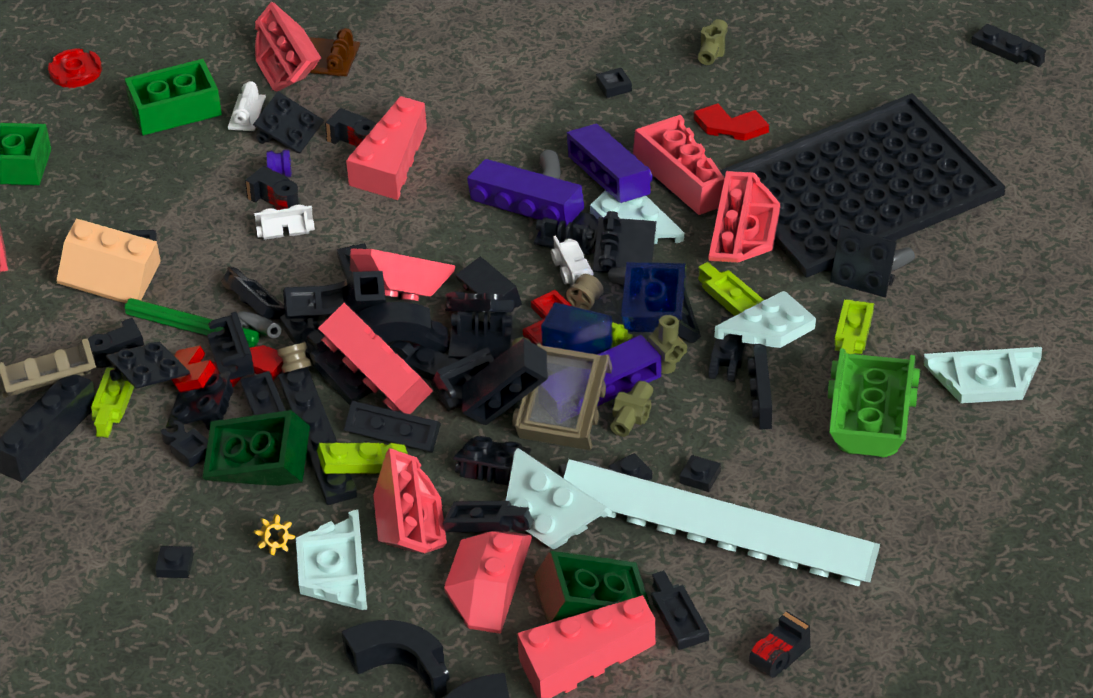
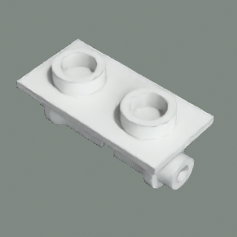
(247, 108)
(296, 218)
(571, 260)

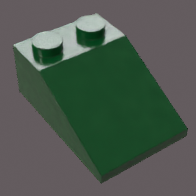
(257, 449)
(583, 583)

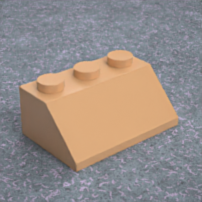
(107, 262)

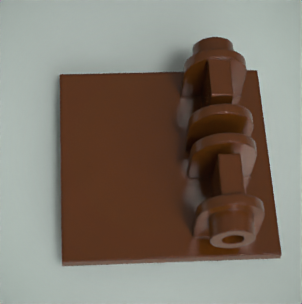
(335, 54)

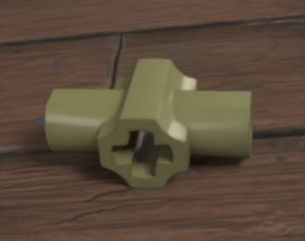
(712, 42)
(668, 343)
(631, 408)

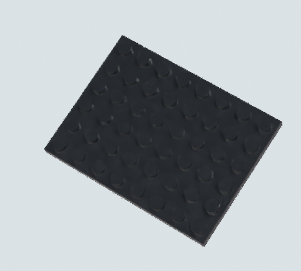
(869, 174)

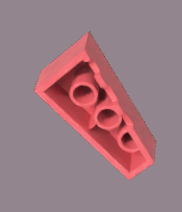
(388, 150)
(680, 163)
(375, 360)
(584, 645)

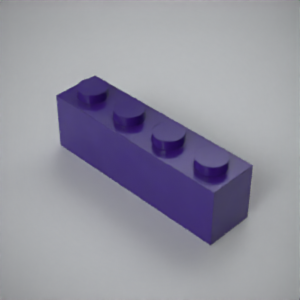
(609, 163)
(525, 192)
(630, 363)

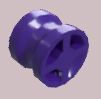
(280, 162)

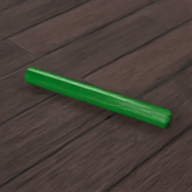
(179, 319)

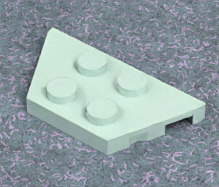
(638, 209)
(770, 322)
(985, 373)
(553, 502)
(333, 563)

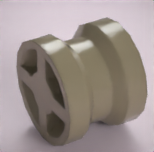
(584, 292)
(294, 357)

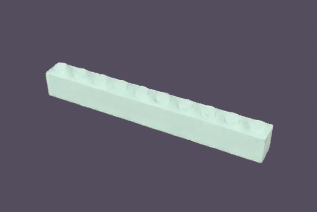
(727, 523)

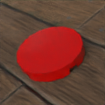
(83, 69)

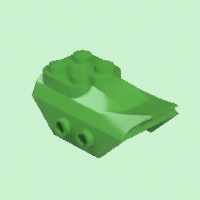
(871, 402)

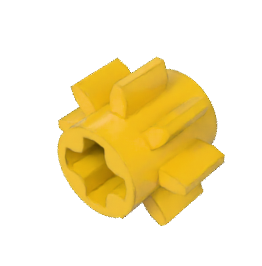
(265, 534)

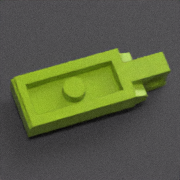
(727, 289)
(854, 326)
(110, 403)
(354, 457)

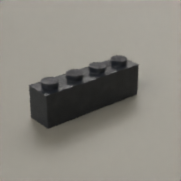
(45, 426)

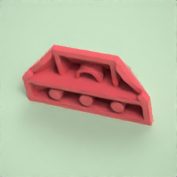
(283, 48)
(744, 219)
(402, 273)
(408, 506)
(486, 577)

